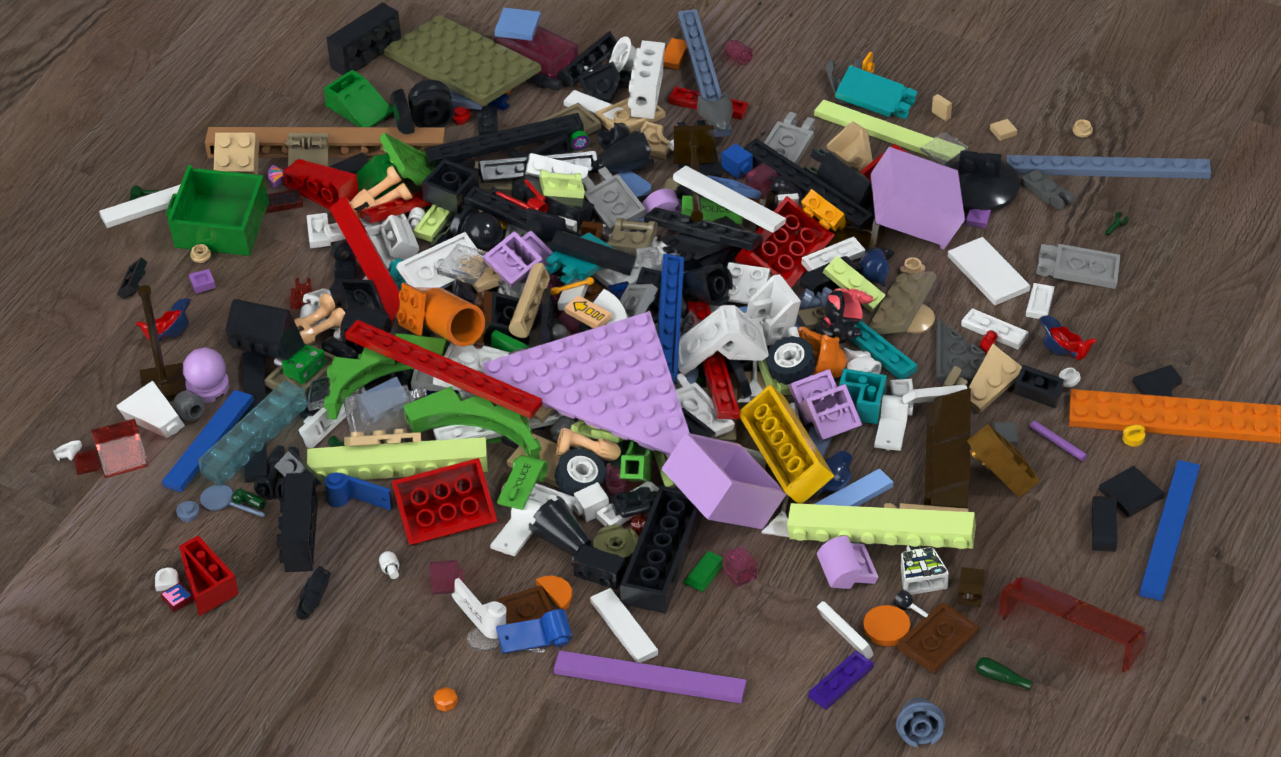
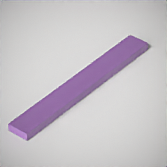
(650, 676)

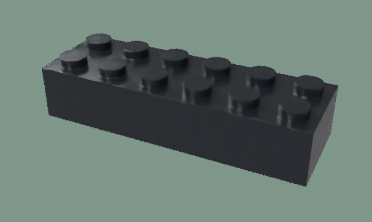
(661, 551)

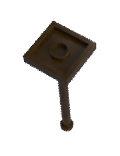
(692, 147)
(167, 378)

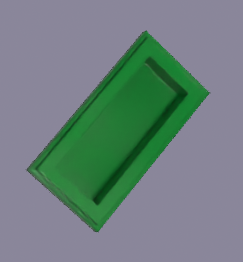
(704, 571)

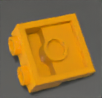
(823, 210)

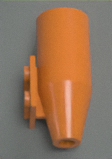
(440, 313)

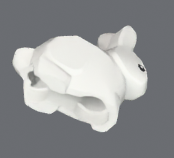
(861, 361)

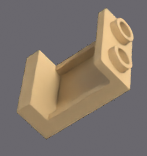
(852, 146)

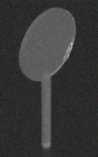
(480, 642)

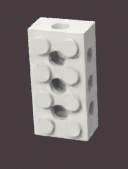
(646, 79)

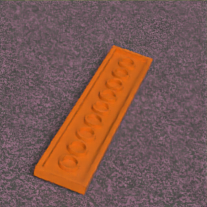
(1176, 415)

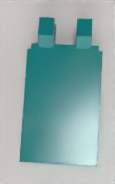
(875, 93)
(573, 266)

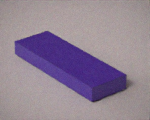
(841, 680)

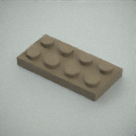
(902, 302)

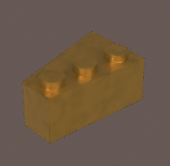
(1003, 460)

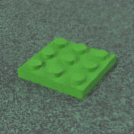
(408, 160)

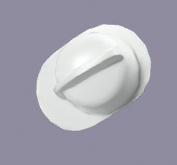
(623, 54)

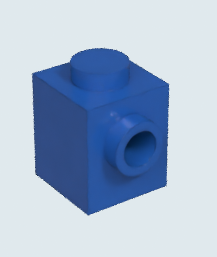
(736, 161)

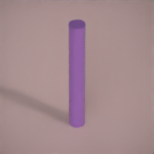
(1079, 454)

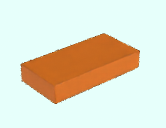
(674, 53)

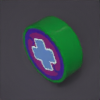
(579, 140)

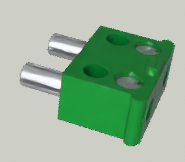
(303, 363)

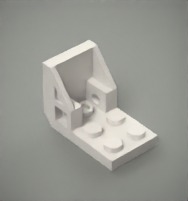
(774, 309)
(714, 333)

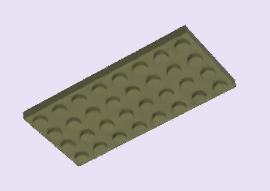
(462, 60)

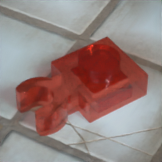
(298, 293)

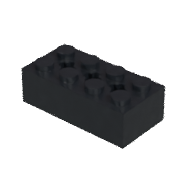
(363, 39)
(298, 522)

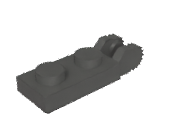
(1047, 189)

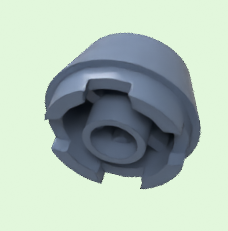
(920, 722)

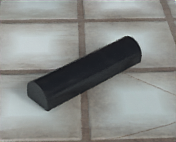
(592, 55)
(401, 112)
(593, 252)

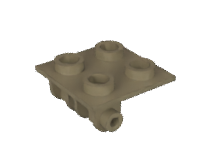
(308, 147)

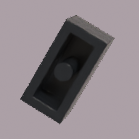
(1039, 386)

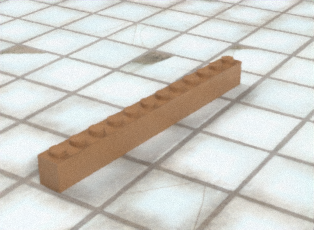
(342, 141)

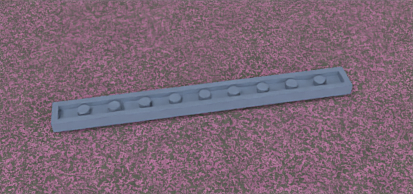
(701, 60)
(1111, 166)

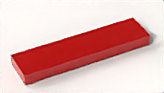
(689, 99)
(393, 207)

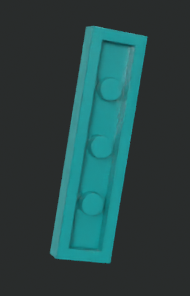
(884, 352)

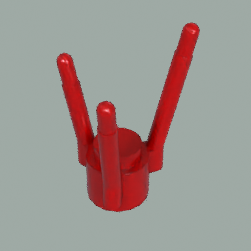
(533, 203)

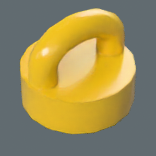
(1134, 435)

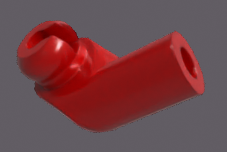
(987, 340)

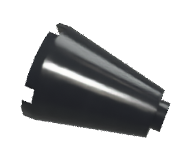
(627, 154)
(708, 284)
(559, 526)

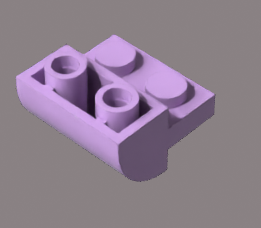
(846, 563)

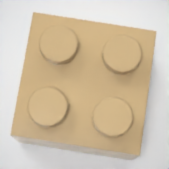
(236, 152)

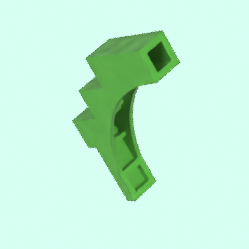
(351, 374)
(449, 408)
(637, 463)

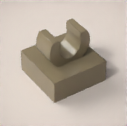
(953, 378)

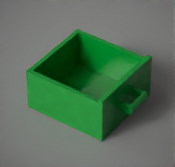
(217, 210)

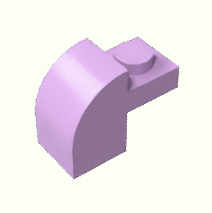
(663, 199)

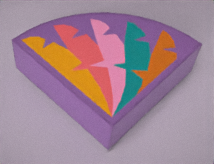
(275, 176)

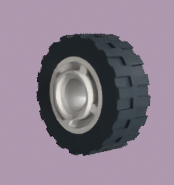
(791, 360)
(578, 462)

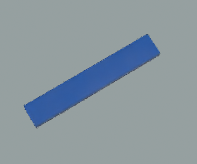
(217, 427)

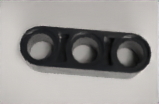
(816, 280)
(1104, 523)

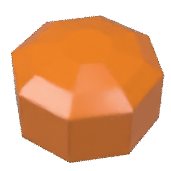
(445, 699)

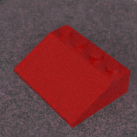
(787, 245)
(443, 501)

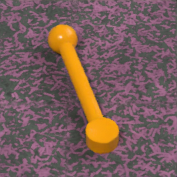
(556, 290)

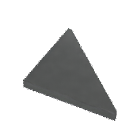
(955, 351)

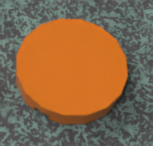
(886, 625)

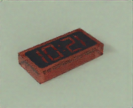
(284, 201)

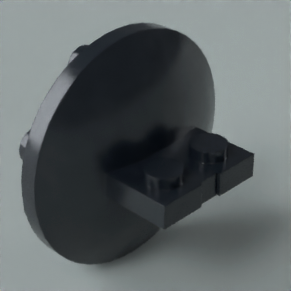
(985, 180)

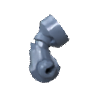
(809, 301)

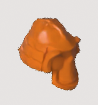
(826, 351)

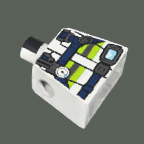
(922, 570)

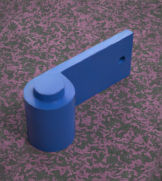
(342, 488)
(536, 633)

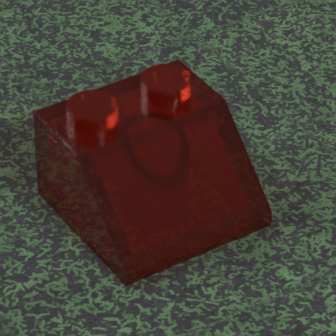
(119, 448)

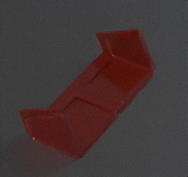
(1077, 612)

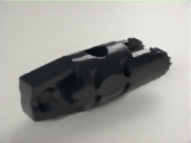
(313, 592)

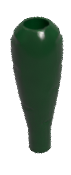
(996, 671)

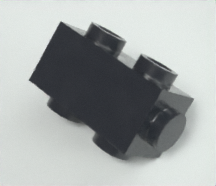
(598, 566)

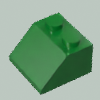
(374, 173)

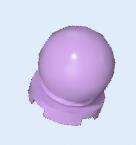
(206, 374)

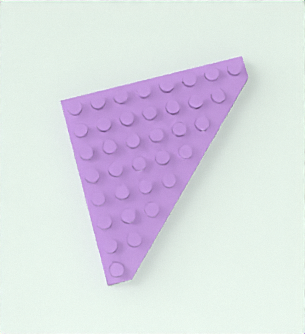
(605, 377)

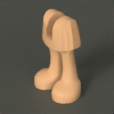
(368, 196)
(326, 309)
(603, 448)

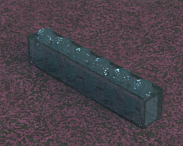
(252, 432)

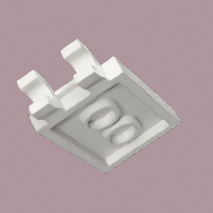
(700, 405)

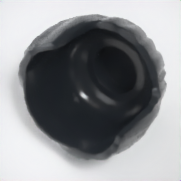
(609, 138)

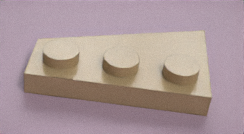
(993, 378)

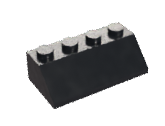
(263, 330)

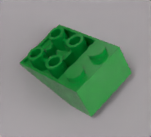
(356, 100)

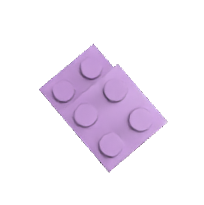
(516, 256)
(825, 405)

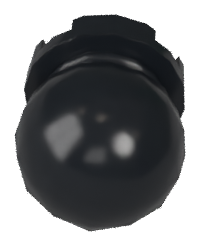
(480, 227)

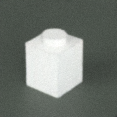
(590, 501)

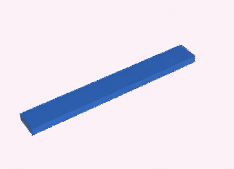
(670, 310)
(1169, 530)

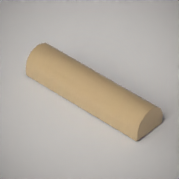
(529, 301)

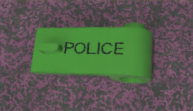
(710, 209)
(519, 486)

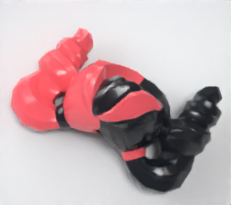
(843, 314)

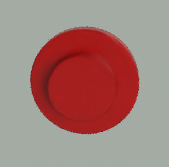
(461, 115)

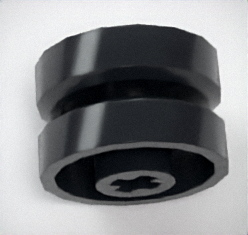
(431, 104)

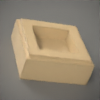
(941, 107)
(1003, 129)

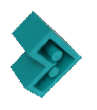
(866, 392)

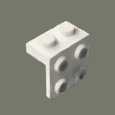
(746, 281)

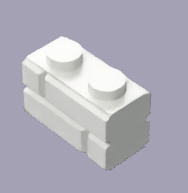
(399, 238)

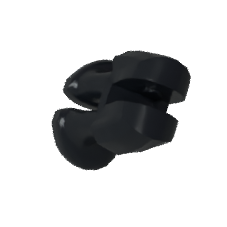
(264, 485)

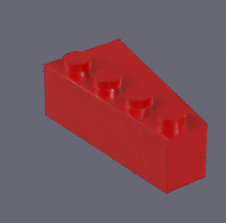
(320, 183)

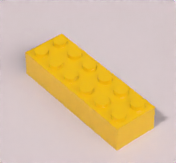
(785, 445)

